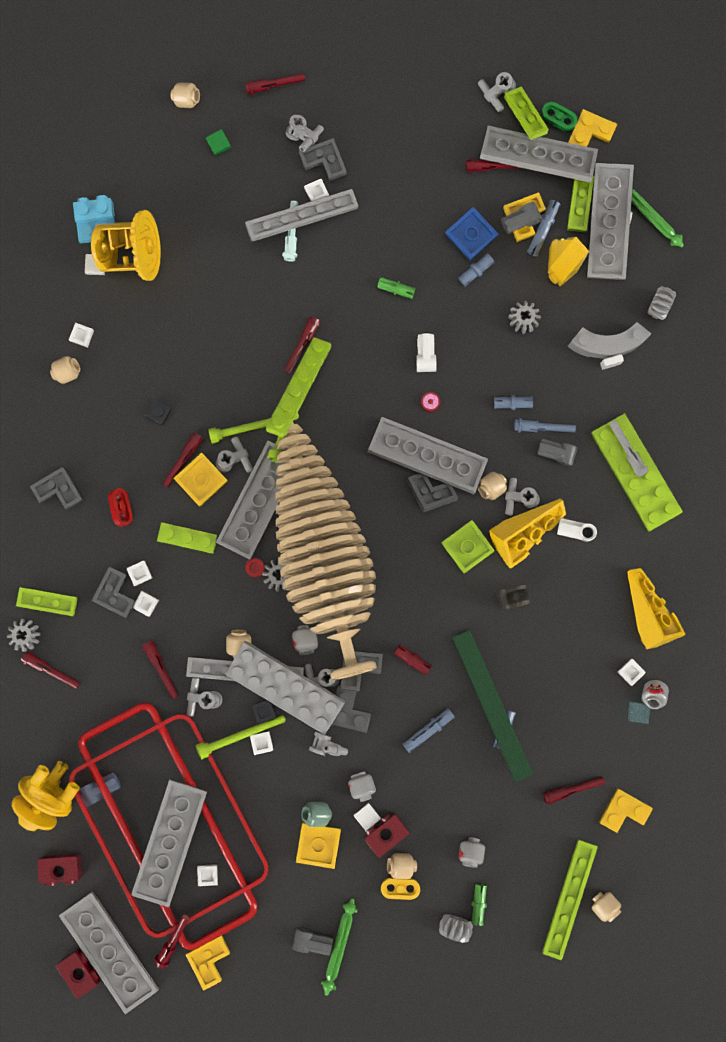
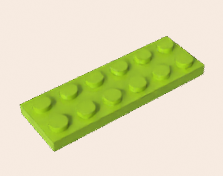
(647, 493)

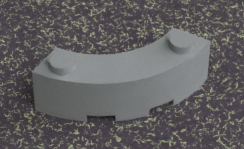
(603, 346)

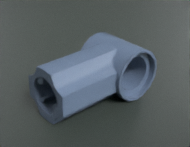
(91, 792)

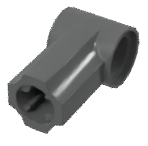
(526, 216)
(562, 453)
(307, 940)

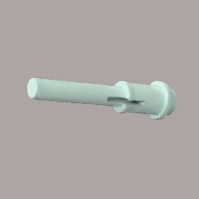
(290, 241)

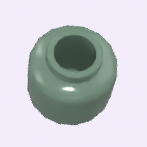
(316, 814)

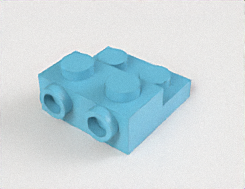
(90, 213)

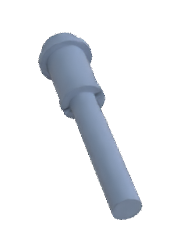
(534, 426)

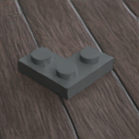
(326, 154)
(60, 484)
(428, 496)
(109, 596)
(353, 683)
(348, 716)

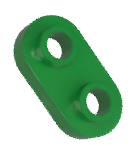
(560, 115)

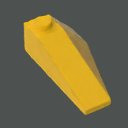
(565, 259)
(518, 534)
(652, 617)

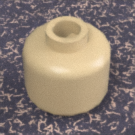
(185, 95)
(65, 369)
(492, 486)
(235, 641)
(401, 866)
(606, 906)

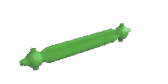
(656, 219)
(339, 946)

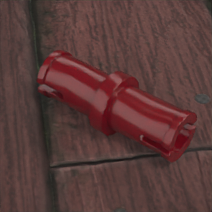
(412, 659)

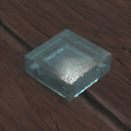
(638, 712)

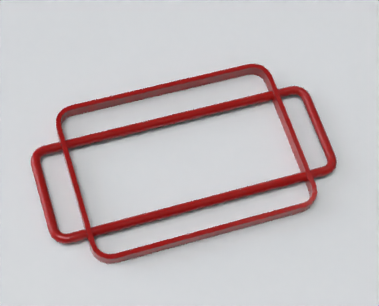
(244, 887)

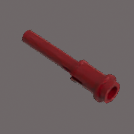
(264, 84)
(485, 165)
(307, 334)
(188, 450)
(32, 661)
(156, 661)
(563, 792)
(163, 957)

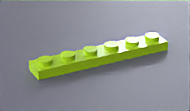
(298, 387)
(569, 899)

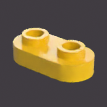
(400, 890)

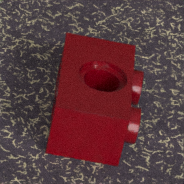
(382, 845)
(47, 869)
(78, 984)

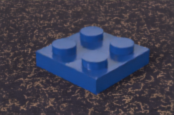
(471, 233)

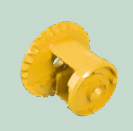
(140, 234)

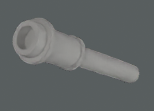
(633, 457)

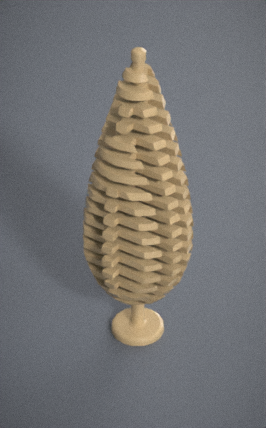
(321, 549)

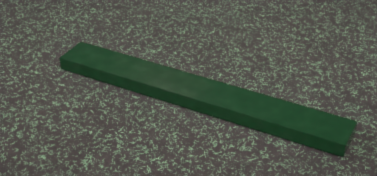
(492, 706)

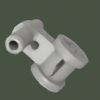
(492, 94)
(302, 132)
(240, 455)
(513, 496)
(322, 676)
(203, 698)
(323, 745)

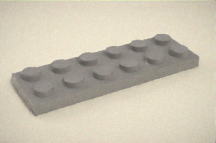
(539, 154)
(610, 221)
(427, 455)
(253, 508)
(285, 687)
(169, 843)
(109, 952)

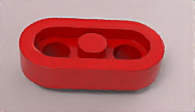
(120, 507)

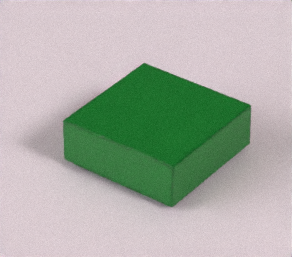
(218, 142)

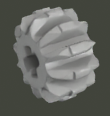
(661, 303)
(529, 322)
(271, 576)
(30, 637)
(455, 928)

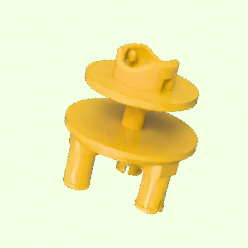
(43, 798)

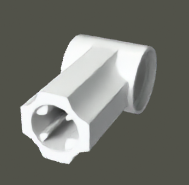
(426, 359)
(574, 529)

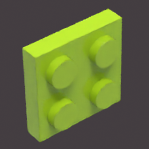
(467, 546)

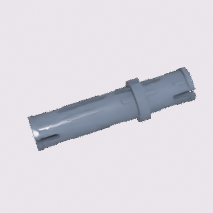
(543, 228)
(428, 730)

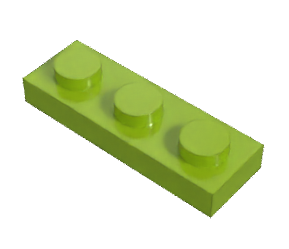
(526, 113)
(580, 206)
(187, 538)
(46, 601)

